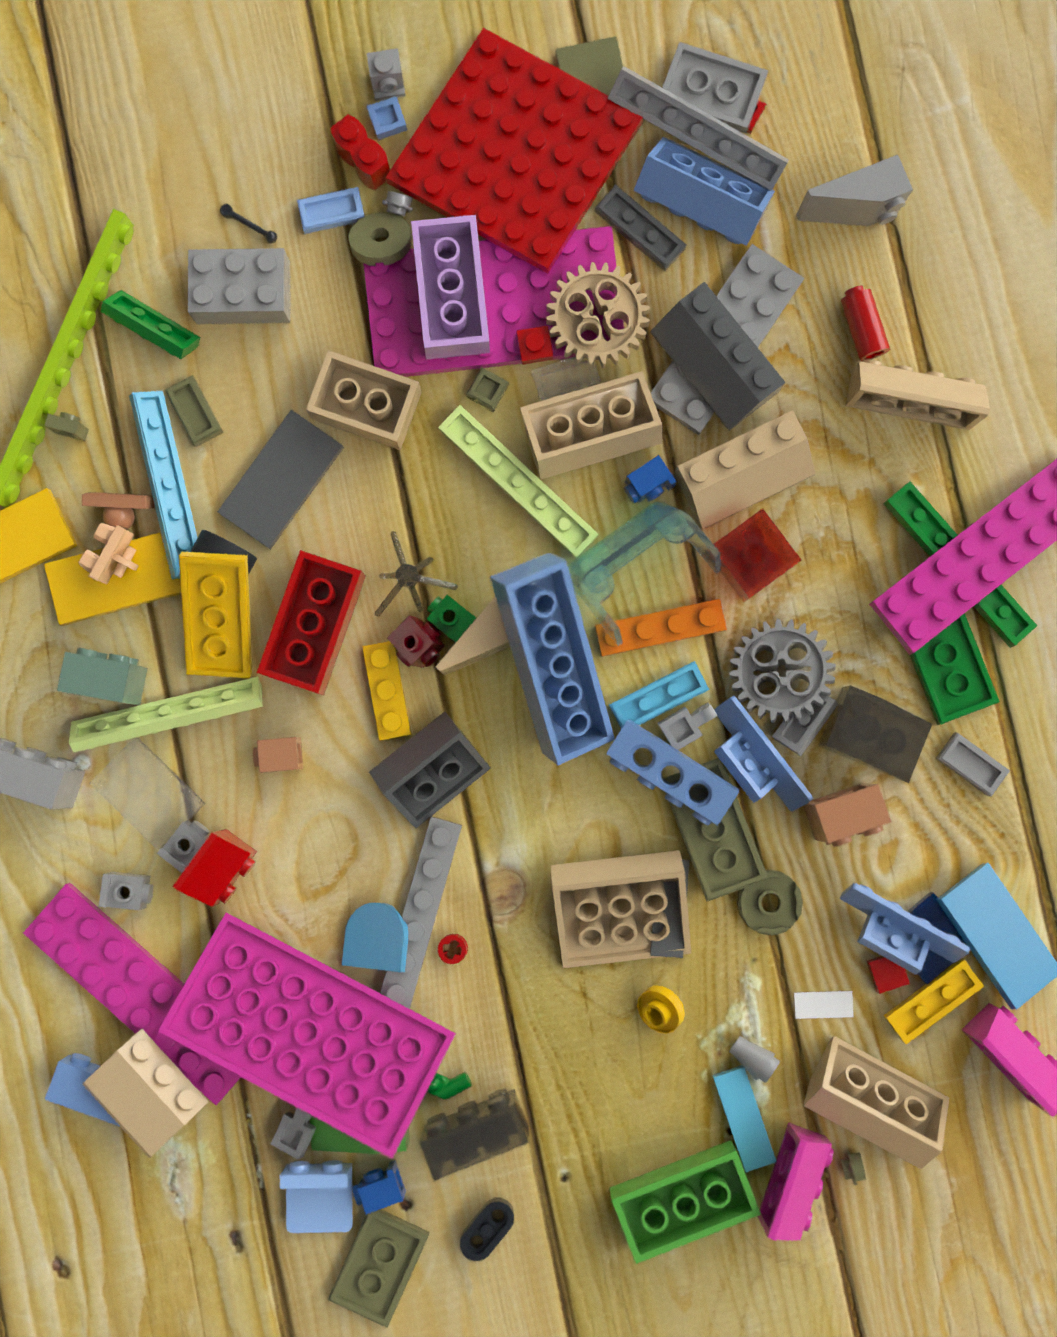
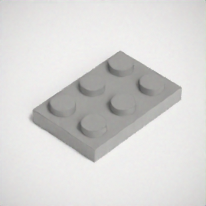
(716, 84)

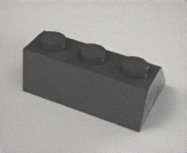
(429, 770)

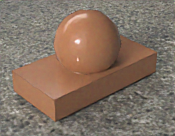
(118, 506)

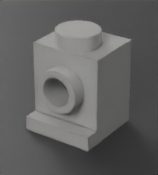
(386, 74)
(172, 851)
(112, 889)

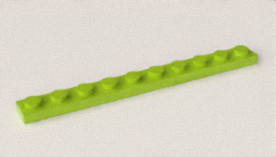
(64, 351)

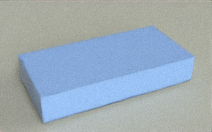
(330, 210)

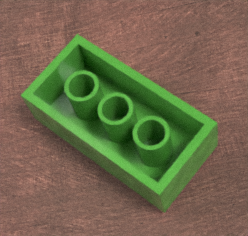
(684, 1201)

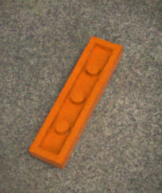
(663, 627)

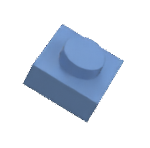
(387, 118)

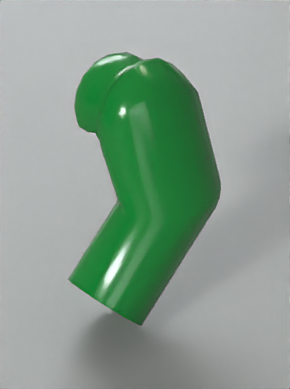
(447, 1088)

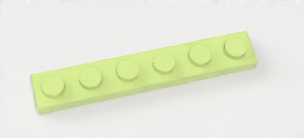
(518, 481)
(165, 714)

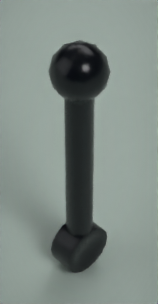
(228, 212)

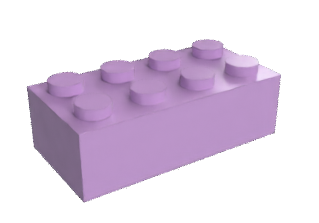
(450, 287)

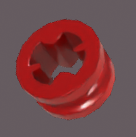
(458, 956)

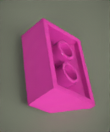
(1016, 1055)
(794, 1183)

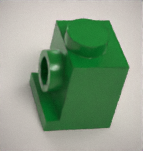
(458, 626)

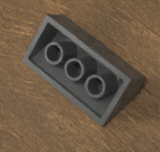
(717, 356)

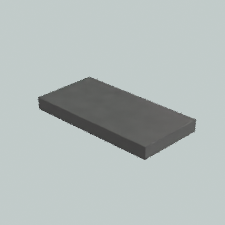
(280, 479)

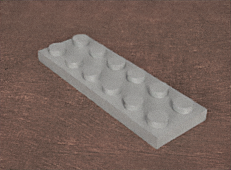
(755, 299)

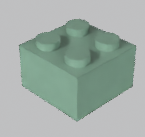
(95, 676)

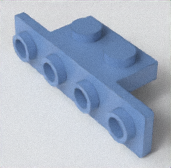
(755, 760)
(898, 933)

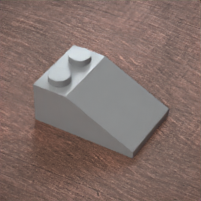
(859, 197)

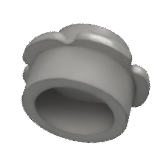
(398, 203)

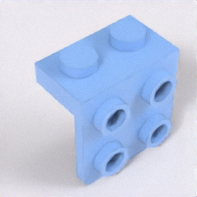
(318, 1196)

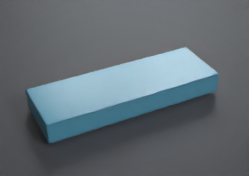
(660, 696)
(744, 1118)

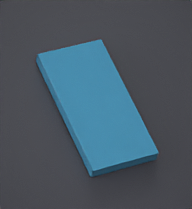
(999, 935)

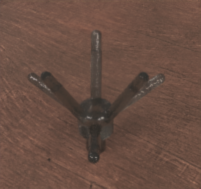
(408, 577)

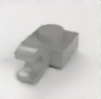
(682, 727)
(294, 1133)

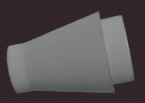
(755, 1059)

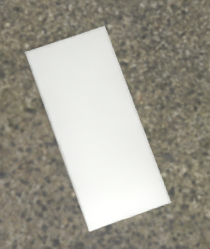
(823, 1004)

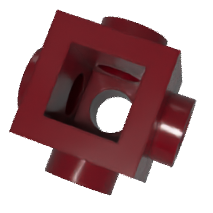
(416, 642)

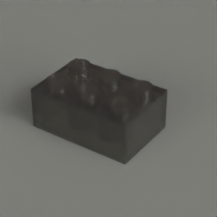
(474, 1133)

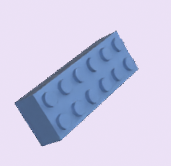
(553, 657)

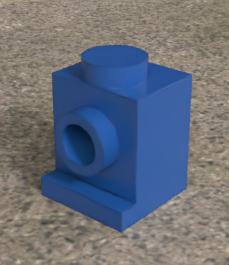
(648, 481)
(380, 1188)

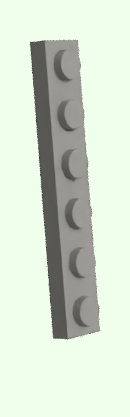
(697, 128)
(423, 906)

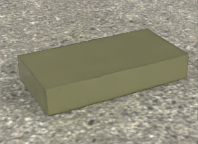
(194, 411)

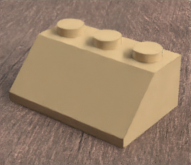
(145, 1093)

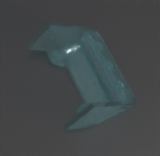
(593, 569)

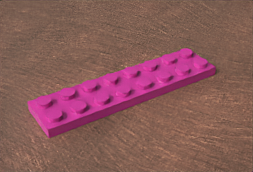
(972, 563)
(121, 978)

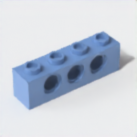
(720, 792)

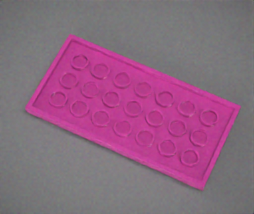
(514, 301)
(308, 1034)

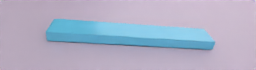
(164, 475)

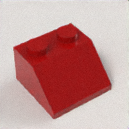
(216, 868)

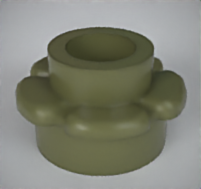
(853, 1167)

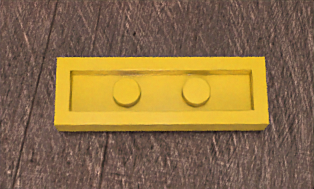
(387, 691)
(933, 1001)

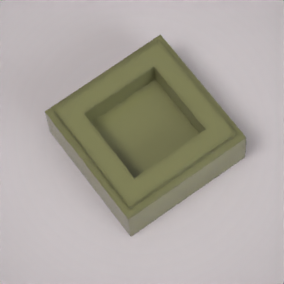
(487, 389)

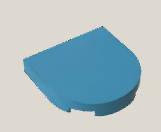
(376, 938)

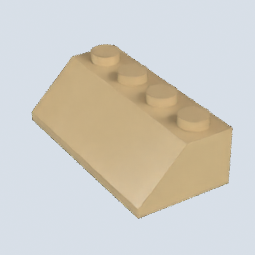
(917, 395)
(592, 425)
(746, 470)
(878, 1103)

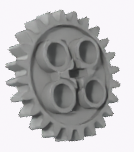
(784, 699)

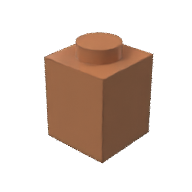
(278, 754)

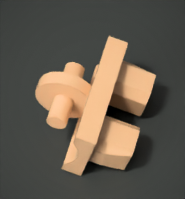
(114, 557)

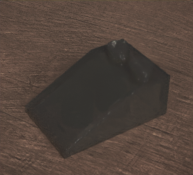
(875, 733)

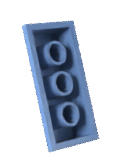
(703, 191)

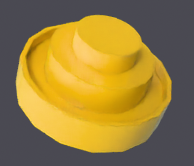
(660, 1009)

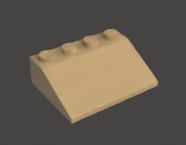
(610, 907)

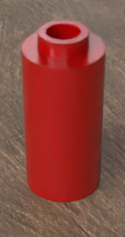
(864, 323)

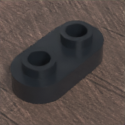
(488, 1228)

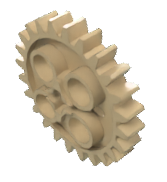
(625, 306)

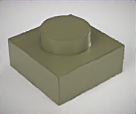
(67, 425)

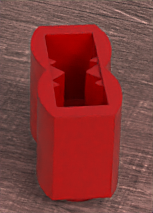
(360, 151)

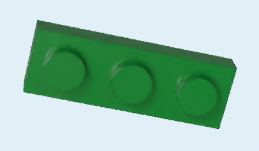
(150, 324)

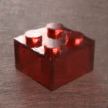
(755, 555)

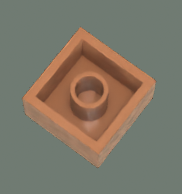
(847, 813)

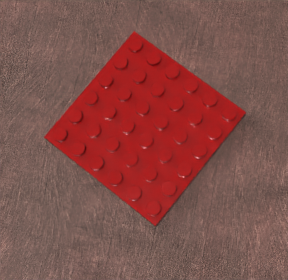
(515, 149)

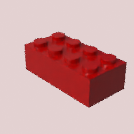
(311, 622)

